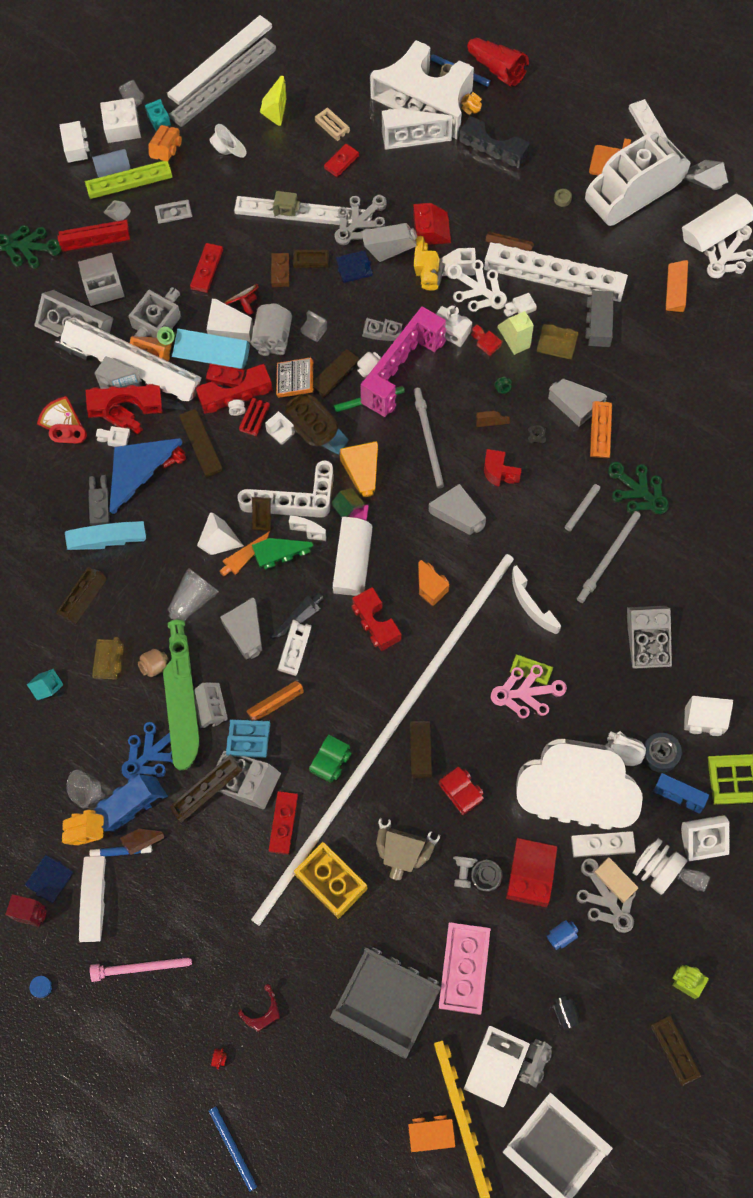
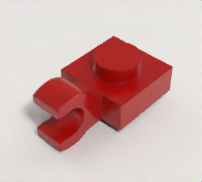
(487, 342)

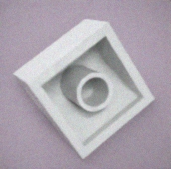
(707, 715)

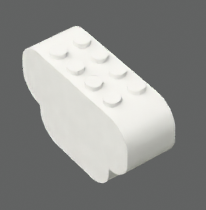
(636, 177)
(580, 785)

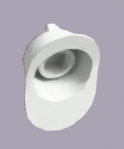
(227, 143)

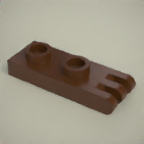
(509, 241)

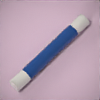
(116, 851)

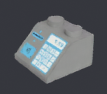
(116, 374)

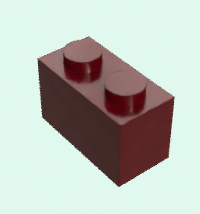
(26, 910)

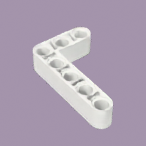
(294, 499)

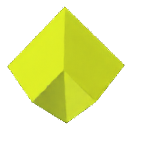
(274, 102)

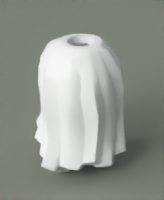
(629, 749)

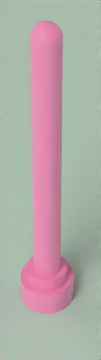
(98, 972)

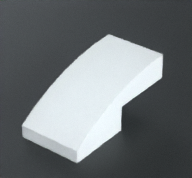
(313, 530)

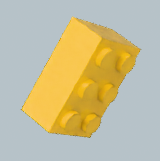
(330, 880)

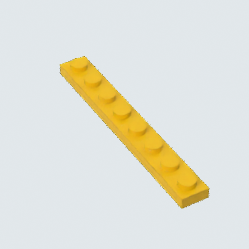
(463, 1119)

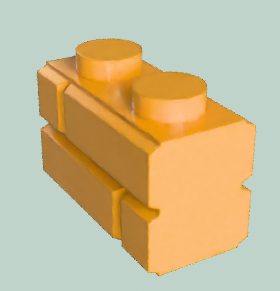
(83, 828)

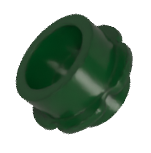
(503, 385)

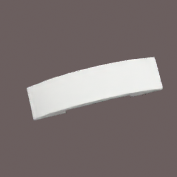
(545, 620)

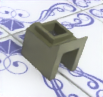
(285, 204)

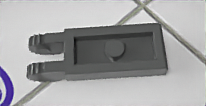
(98, 502)

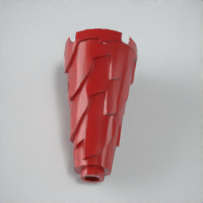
(501, 60)

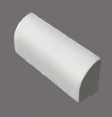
(718, 223)
(352, 556)

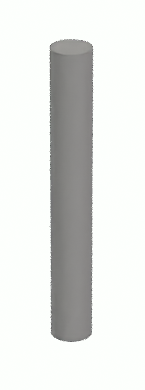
(582, 507)

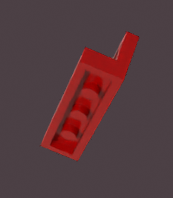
(94, 235)

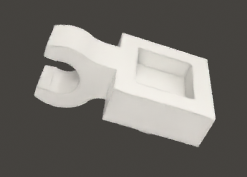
(520, 304)
(115, 437)

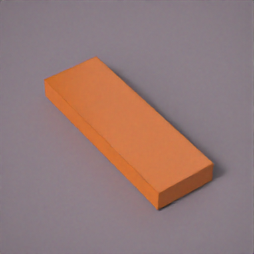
(601, 429)

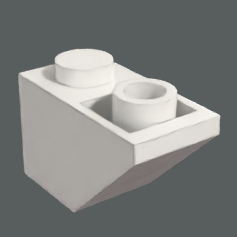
(463, 257)

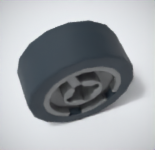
(656, 760)

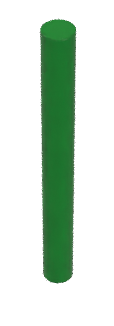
(357, 402)

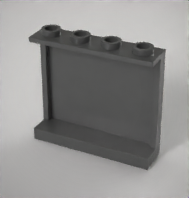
(386, 1002)

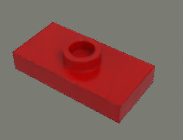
(341, 160)

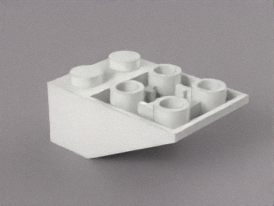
(496, 1066)

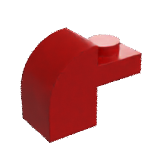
(496, 471)

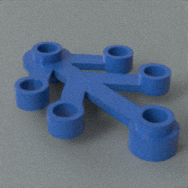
(151, 753)

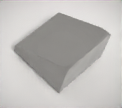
(117, 210)

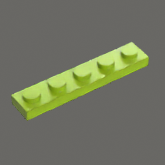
(128, 179)

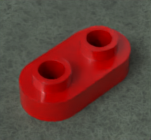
(68, 433)

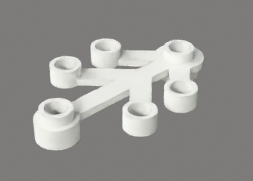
(729, 255)
(479, 287)

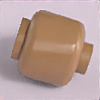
(152, 662)

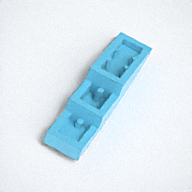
(105, 535)

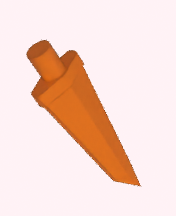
(240, 558)

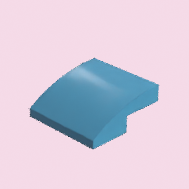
(248, 738)

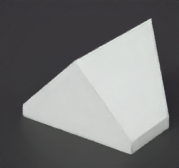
(218, 536)

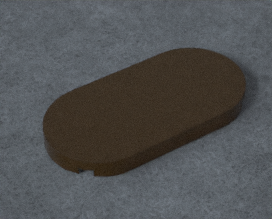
(311, 420)

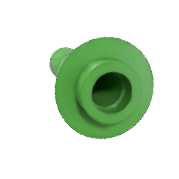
(166, 335)

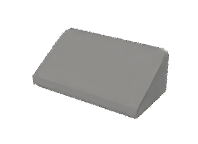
(173, 211)

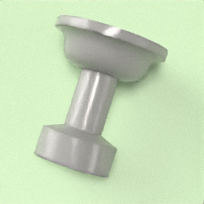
(464, 864)

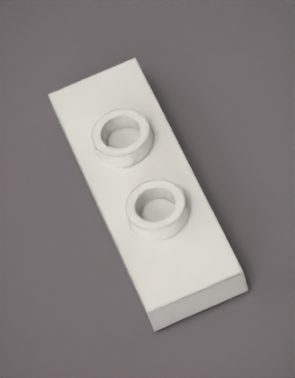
(603, 844)

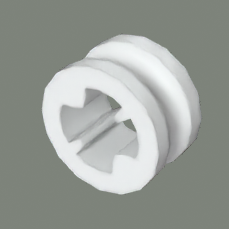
(236, 407)

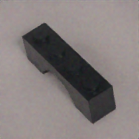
(510, 151)

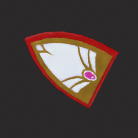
(245, 301)
(58, 412)

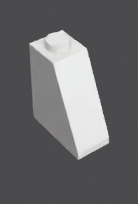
(229, 322)

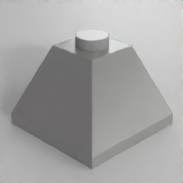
(707, 174)

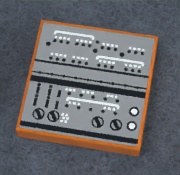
(294, 377)

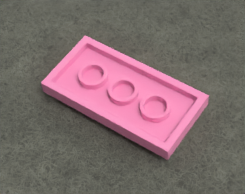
(464, 968)

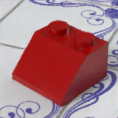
(431, 223)

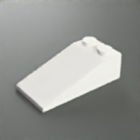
(414, 128)

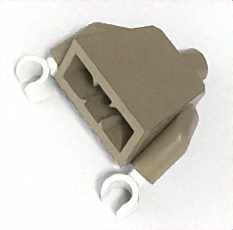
(402, 849)

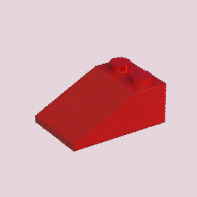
(532, 873)

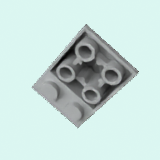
(100, 279)
(649, 636)
(253, 783)

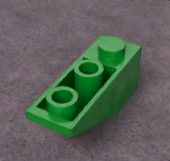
(274, 550)

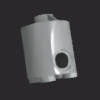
(271, 329)

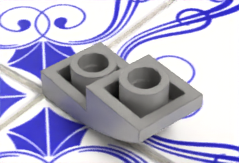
(379, 330)

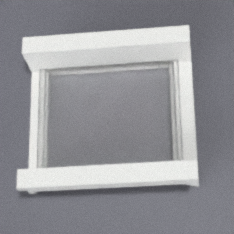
(557, 1149)

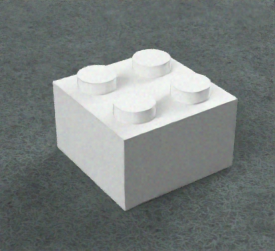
(120, 120)

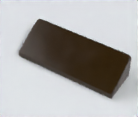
(81, 595)

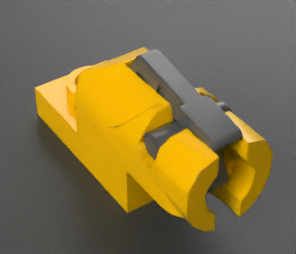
(427, 265)

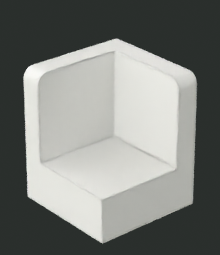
(280, 428)

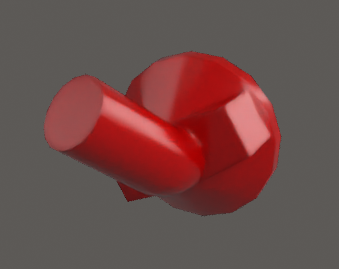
(178, 456)

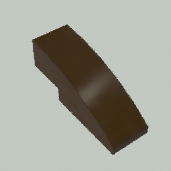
(420, 749)

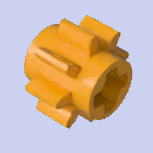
(471, 103)

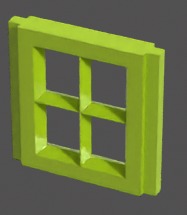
(730, 761)

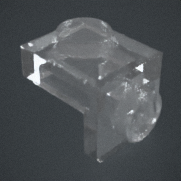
(131, 90)

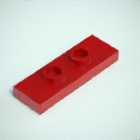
(206, 267)
(283, 823)

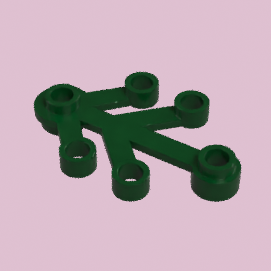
(27, 244)
(639, 490)

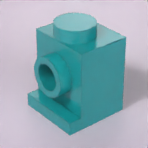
(157, 114)

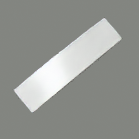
(92, 899)

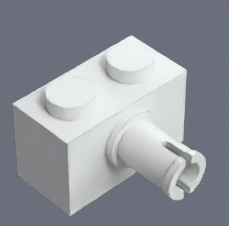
(457, 326)

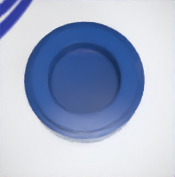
(40, 987)

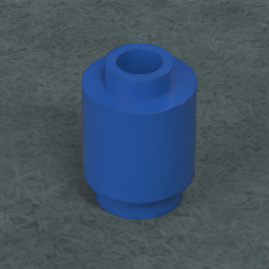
(562, 934)

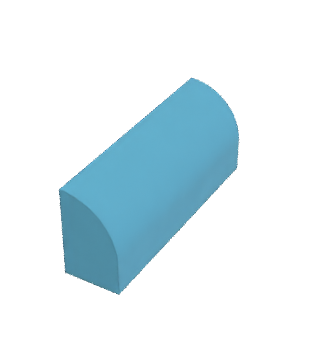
(211, 349)

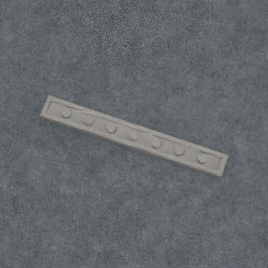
(222, 82)

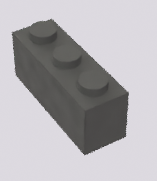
(600, 318)

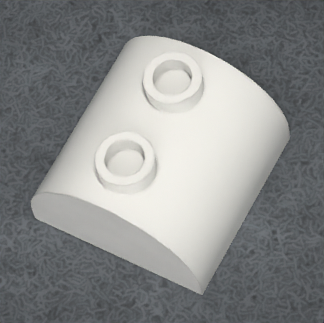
(706, 837)

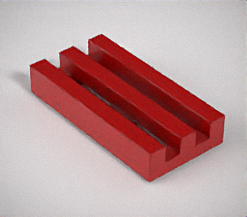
(259, 404)

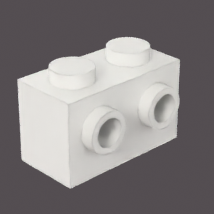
(73, 141)

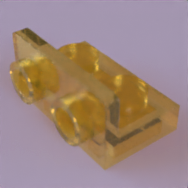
(557, 341)
(107, 659)

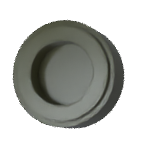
(562, 197)

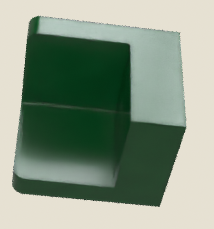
(346, 502)

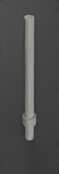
(421, 407)
(590, 584)

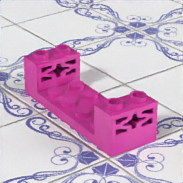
(424, 329)

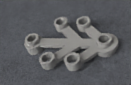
(359, 221)
(608, 900)

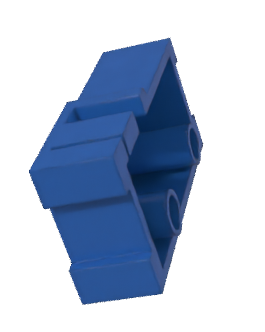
(677, 791)

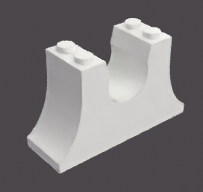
(410, 88)

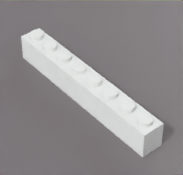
(150, 367)

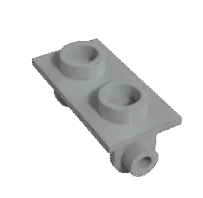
(533, 1073)

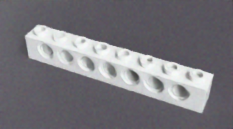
(546, 275)

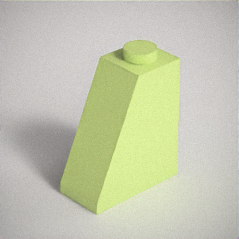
(517, 332)

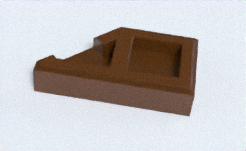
(491, 418)
(140, 839)

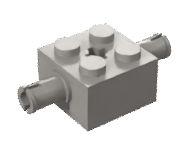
(154, 313)

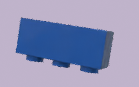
(129, 800)

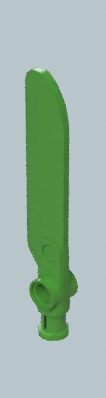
(180, 700)

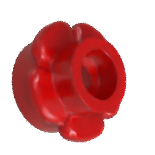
(218, 1058)

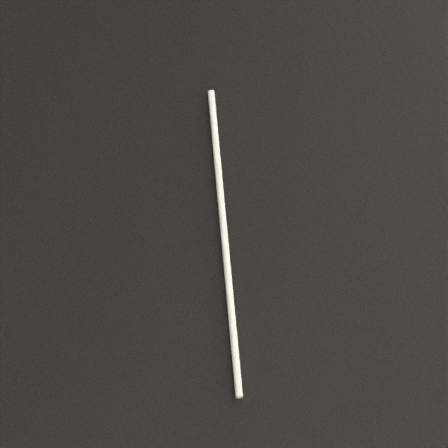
(381, 741)

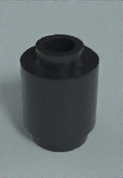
(566, 1012)

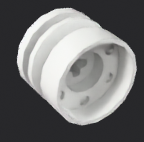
(658, 865)

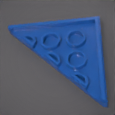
(135, 465)

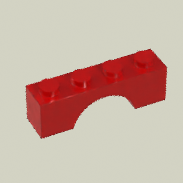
(214, 397)
(102, 400)

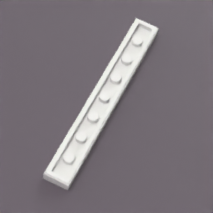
(219, 60)
(307, 212)

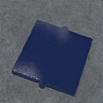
(354, 266)
(49, 879)

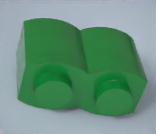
(330, 758)

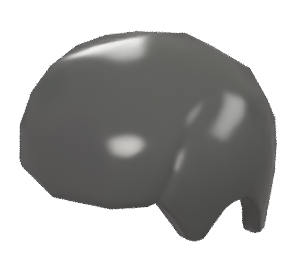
(486, 875)

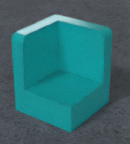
(45, 684)

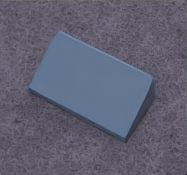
(111, 163)

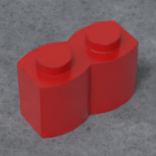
(461, 790)

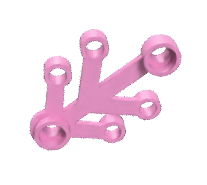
(525, 692)

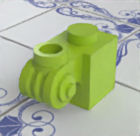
(689, 980)

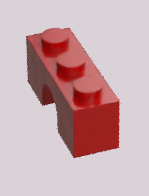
(383, 633)

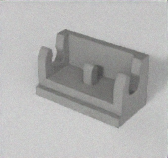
(209, 704)

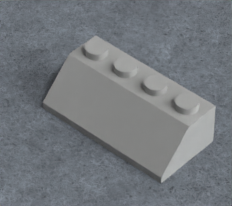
(57, 308)

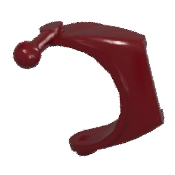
(272, 1014)

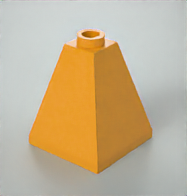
(361, 464)

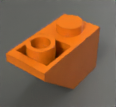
(431, 585)

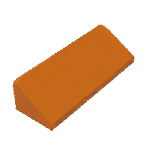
(677, 286)
(275, 701)

